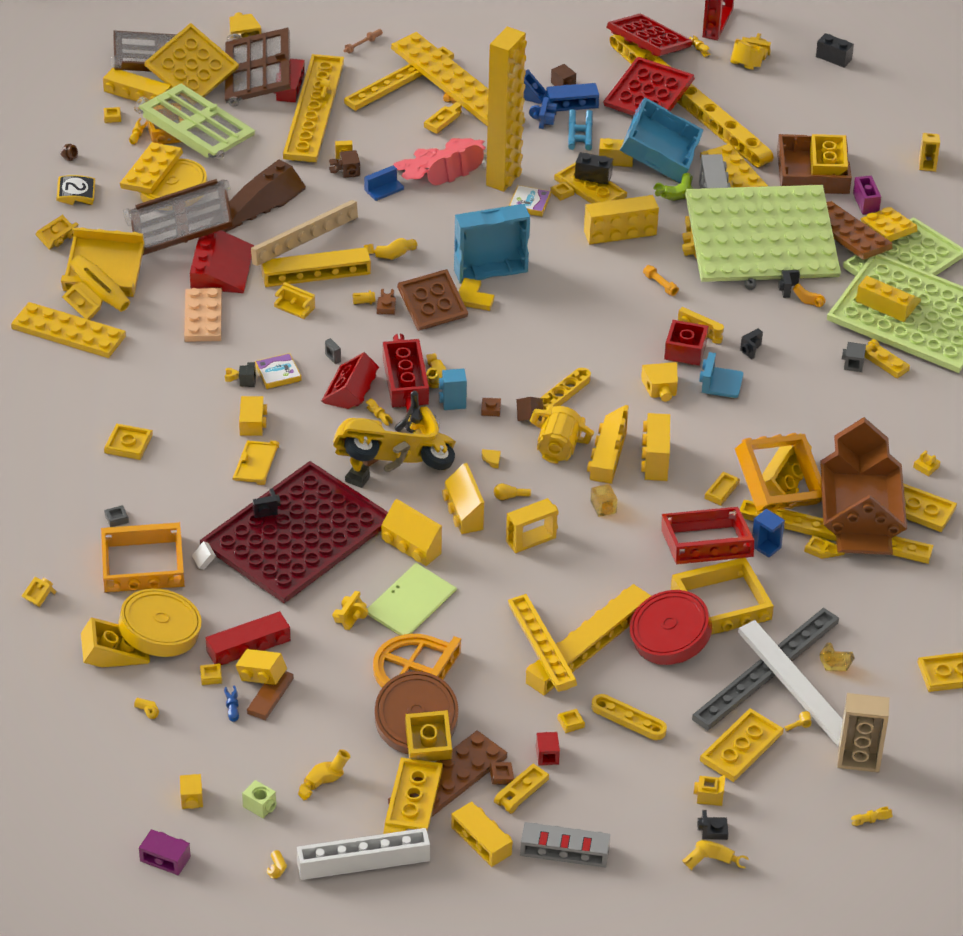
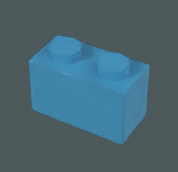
(453, 389)

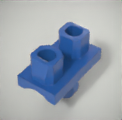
(545, 113)

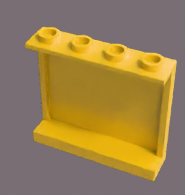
(114, 252)

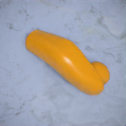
(809, 297)

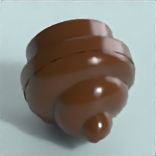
(69, 152)

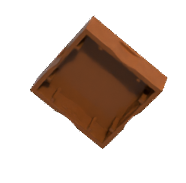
(795, 166)

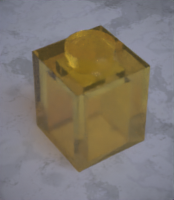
(603, 500)

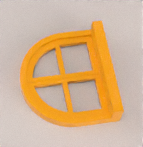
(450, 653)

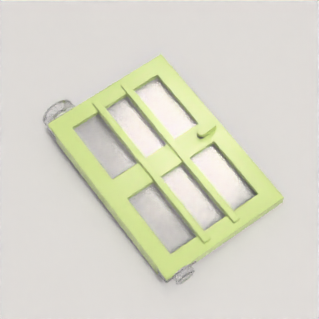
(194, 121)

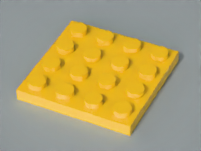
(192, 61)

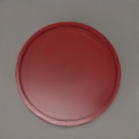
(670, 627)

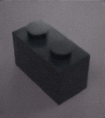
(834, 50)
(593, 168)

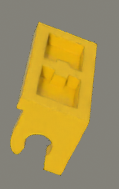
(295, 300)

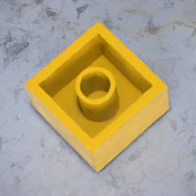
(428, 736)

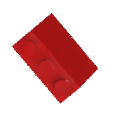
(351, 382)

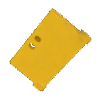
(256, 461)

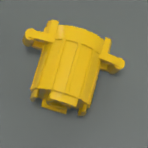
(559, 432)

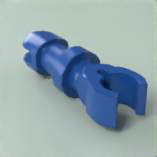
(232, 704)

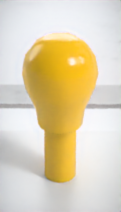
(504, 491)

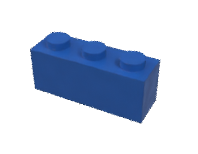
(574, 96)

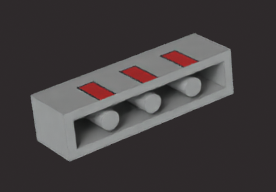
(565, 844)

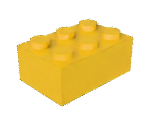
(656, 447)

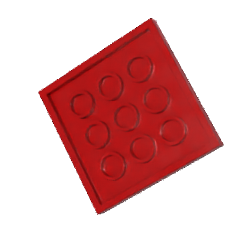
(649, 34)
(648, 80)

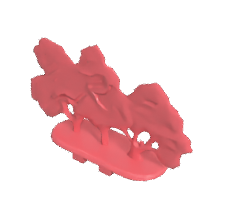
(444, 165)

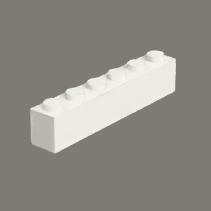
(363, 854)

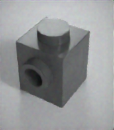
(854, 356)

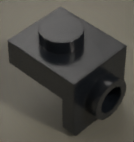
(788, 279)
(266, 505)

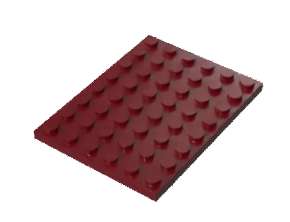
(312, 533)

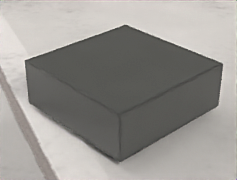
(332, 351)
(116, 516)

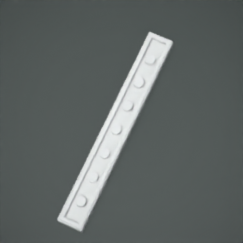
(793, 679)

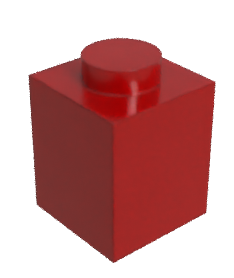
(547, 748)

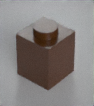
(563, 76)

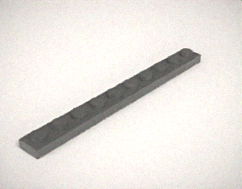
(760, 673)

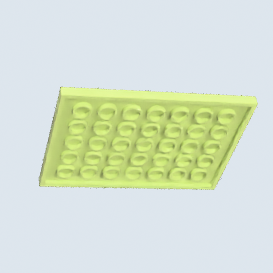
(762, 232)
(929, 332)

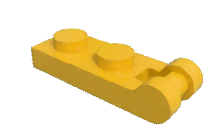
(714, 330)
(885, 359)
(521, 788)

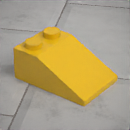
(106, 646)

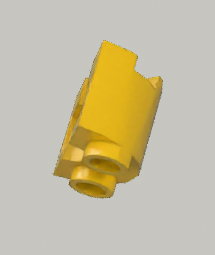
(747, 54)

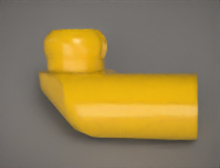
(148, 706)
(279, 865)

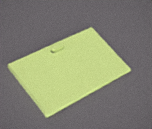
(410, 600)

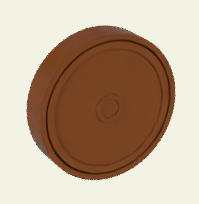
(411, 694)

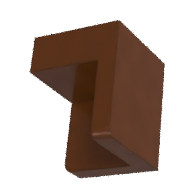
(526, 406)

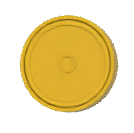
(182, 175)
(159, 622)

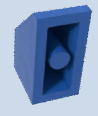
(533, 90)

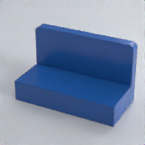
(382, 183)

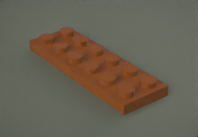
(855, 234)
(468, 765)

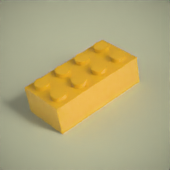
(621, 219)

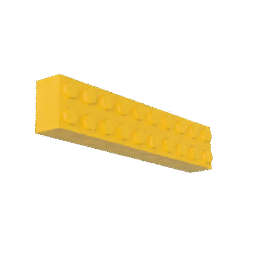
(505, 108)

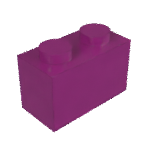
(867, 194)
(164, 852)

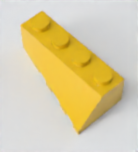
(608, 446)
(783, 472)

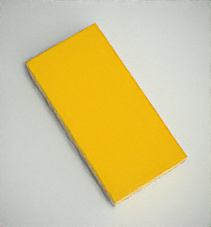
(722, 488)

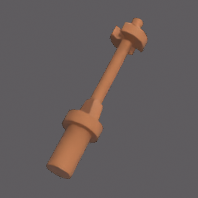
(370, 36)

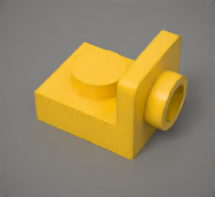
(38, 591)

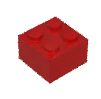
(686, 342)

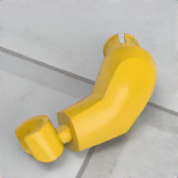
(394, 249)
(435, 372)
(324, 773)
(711, 850)

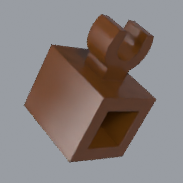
(348, 164)

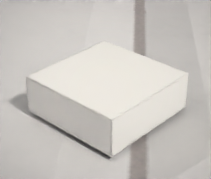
(203, 555)

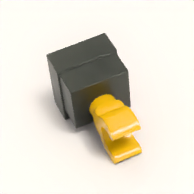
(246, 375)
(358, 474)

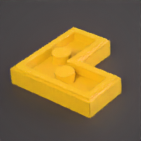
(472, 297)

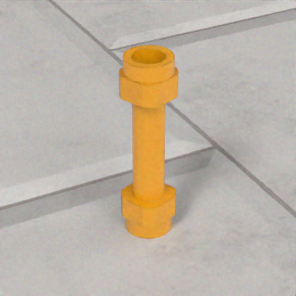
(651, 272)

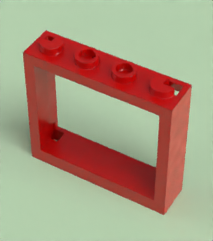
(716, 17)
(708, 549)

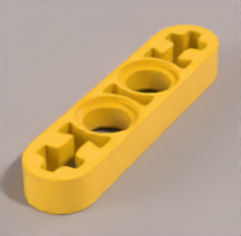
(579, 378)

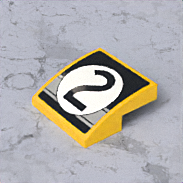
(75, 188)

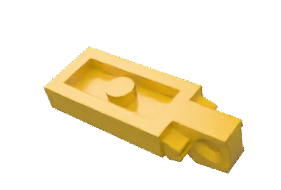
(443, 117)

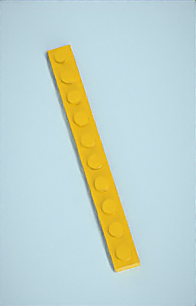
(815, 526)

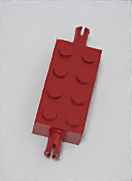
(405, 371)

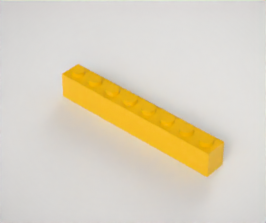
(590, 636)

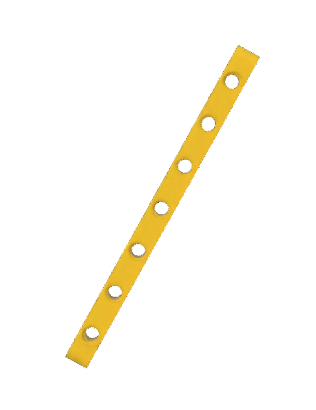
(705, 110)

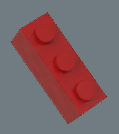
(297, 69)

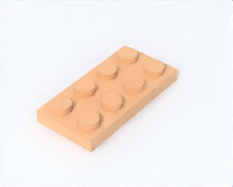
(203, 314)

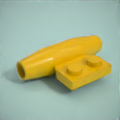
(93, 290)

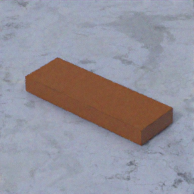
(269, 696)

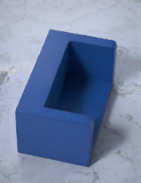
(768, 533)

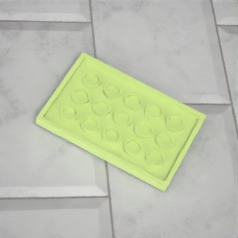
(921, 250)

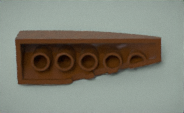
(265, 191)

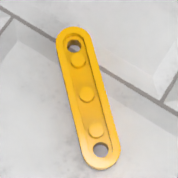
(629, 717)

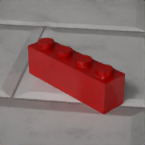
(253, 635)

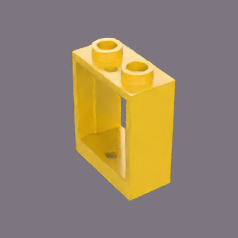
(529, 514)

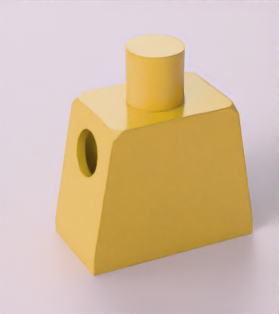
(244, 25)
(929, 147)
(660, 380)

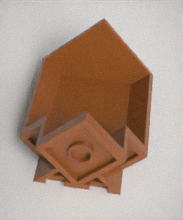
(863, 491)

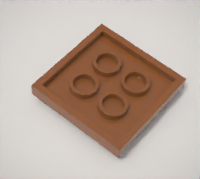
(432, 299)

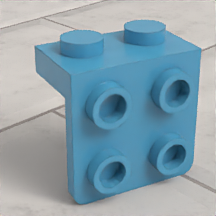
(719, 380)

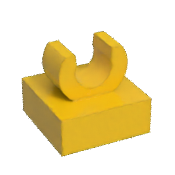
(926, 464)

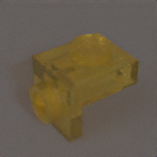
(835, 660)

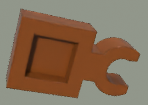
(386, 303)

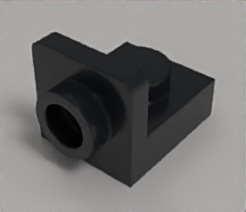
(751, 342)
(712, 827)

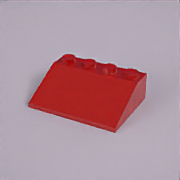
(221, 262)

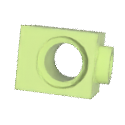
(259, 799)

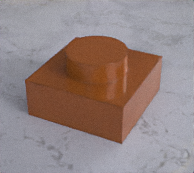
(491, 407)
(501, 772)

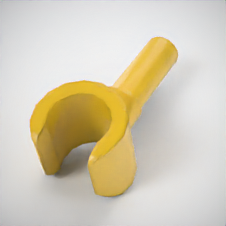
(325, 84)
(805, 721)

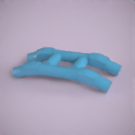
(587, 138)

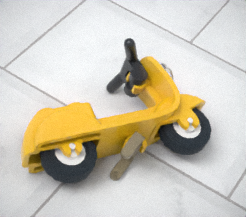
(368, 440)

